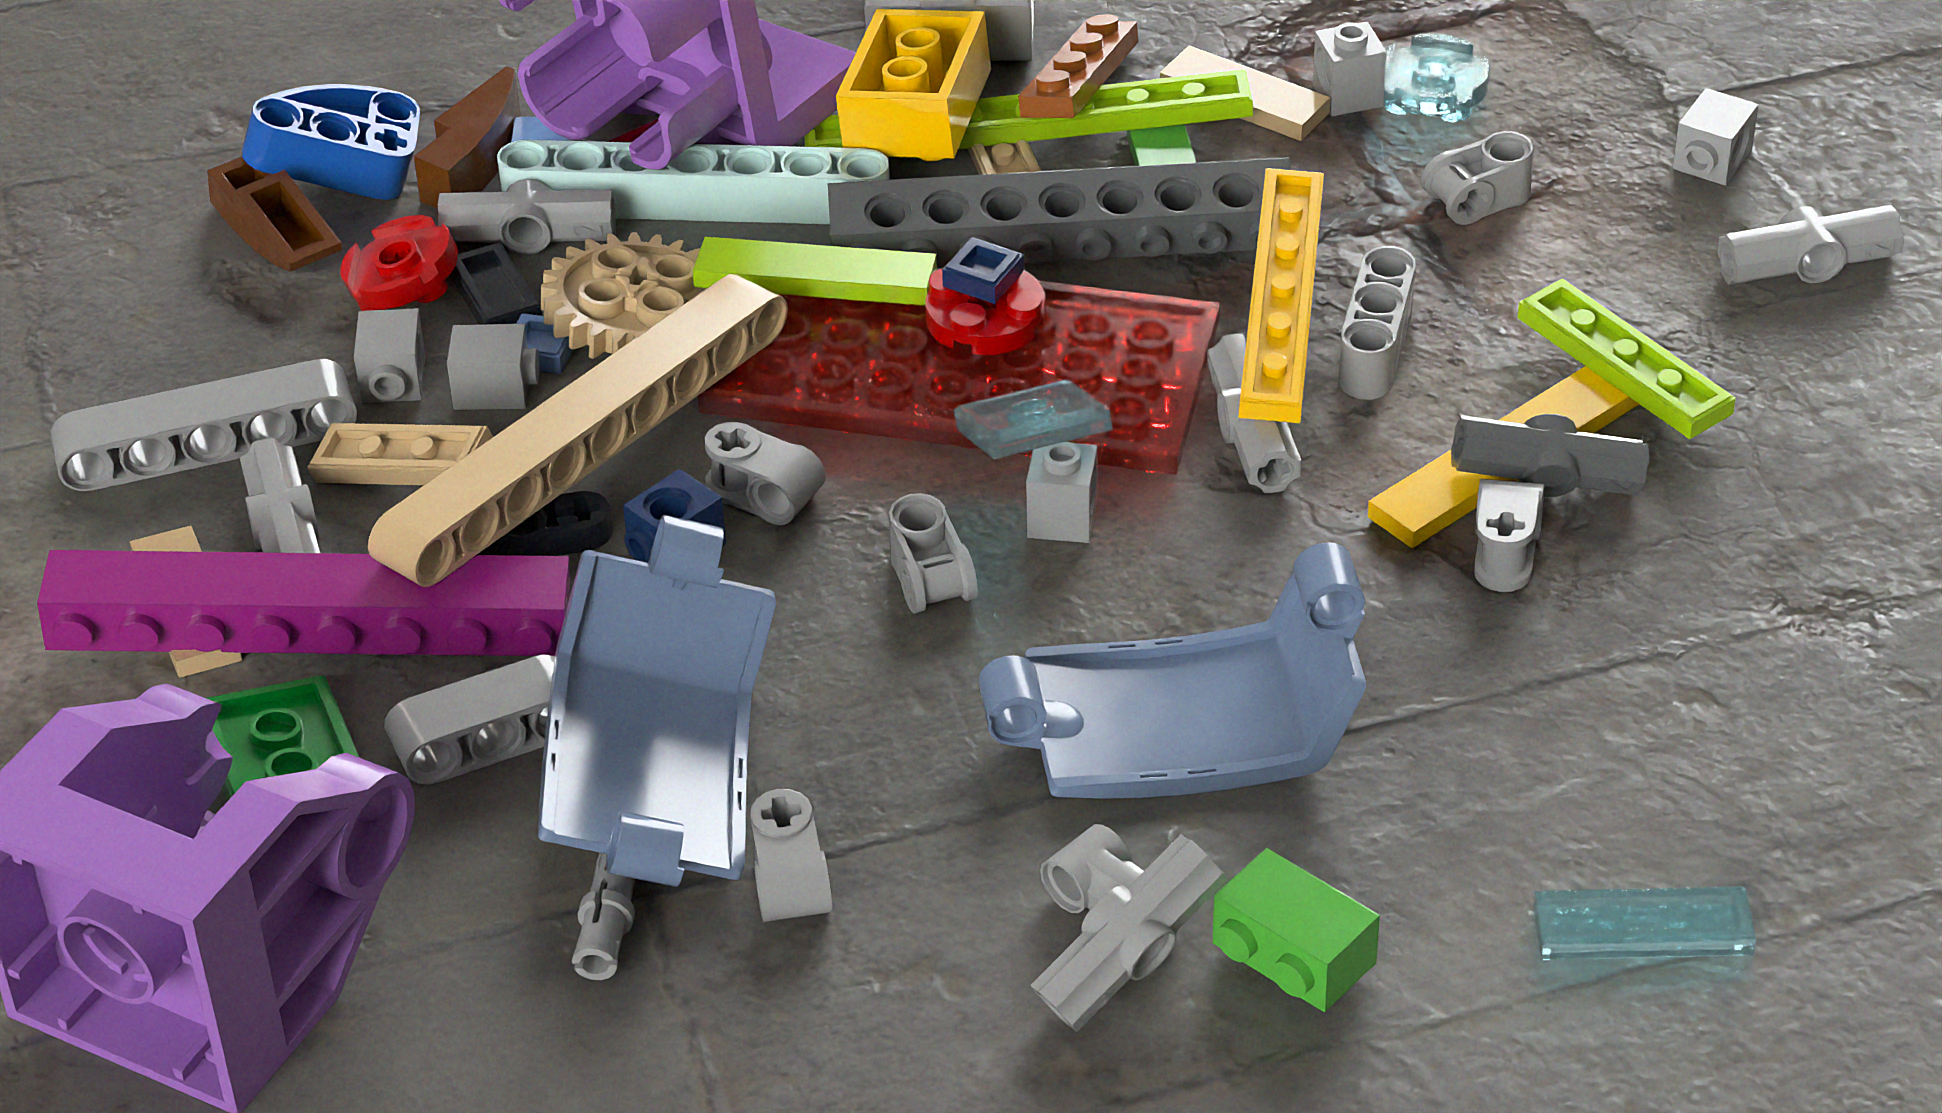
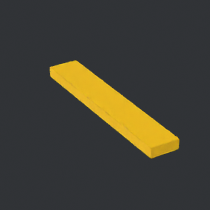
(1281, 297)
(1441, 495)

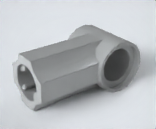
(1088, 869)

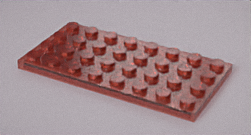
(887, 376)

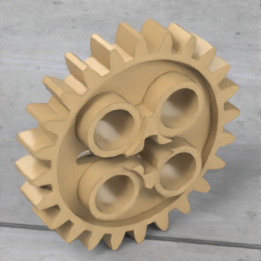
(616, 290)

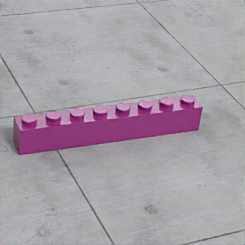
(299, 604)

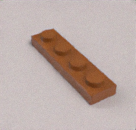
(1079, 68)

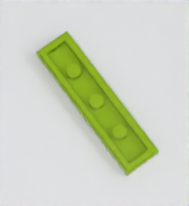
(818, 269)
(1626, 358)

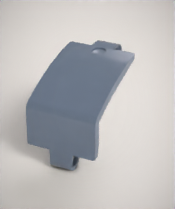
(1193, 707)
(654, 709)

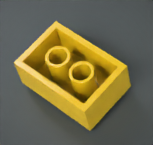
(914, 82)

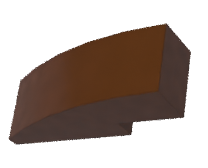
(469, 139)
(271, 214)

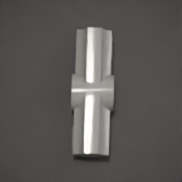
(528, 216)
(1810, 244)
(1262, 445)
(277, 501)
(1129, 932)

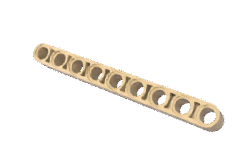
(575, 431)

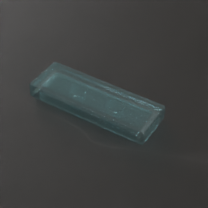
(1644, 923)

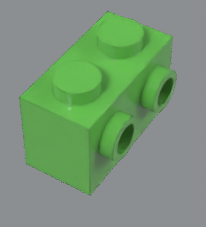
(1295, 929)

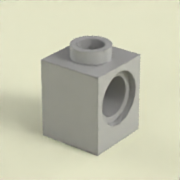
(1350, 67)
(1715, 136)
(389, 355)
(1062, 492)

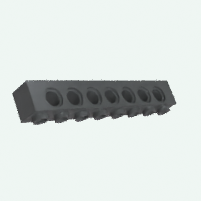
(1060, 211)

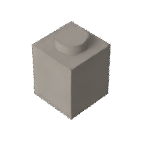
(491, 366)

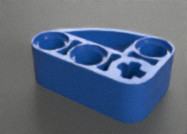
(336, 137)

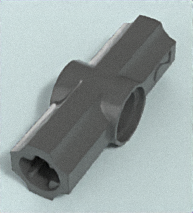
(1550, 453)

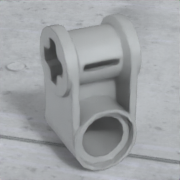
(1486, 177)
(764, 475)
(1507, 533)
(928, 553)
(788, 857)

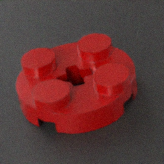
(401, 264)
(992, 331)

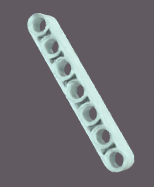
(701, 182)

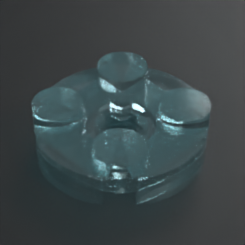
(1451, 94)

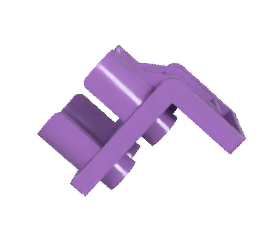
(695, 62)

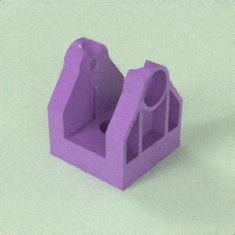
(174, 943)

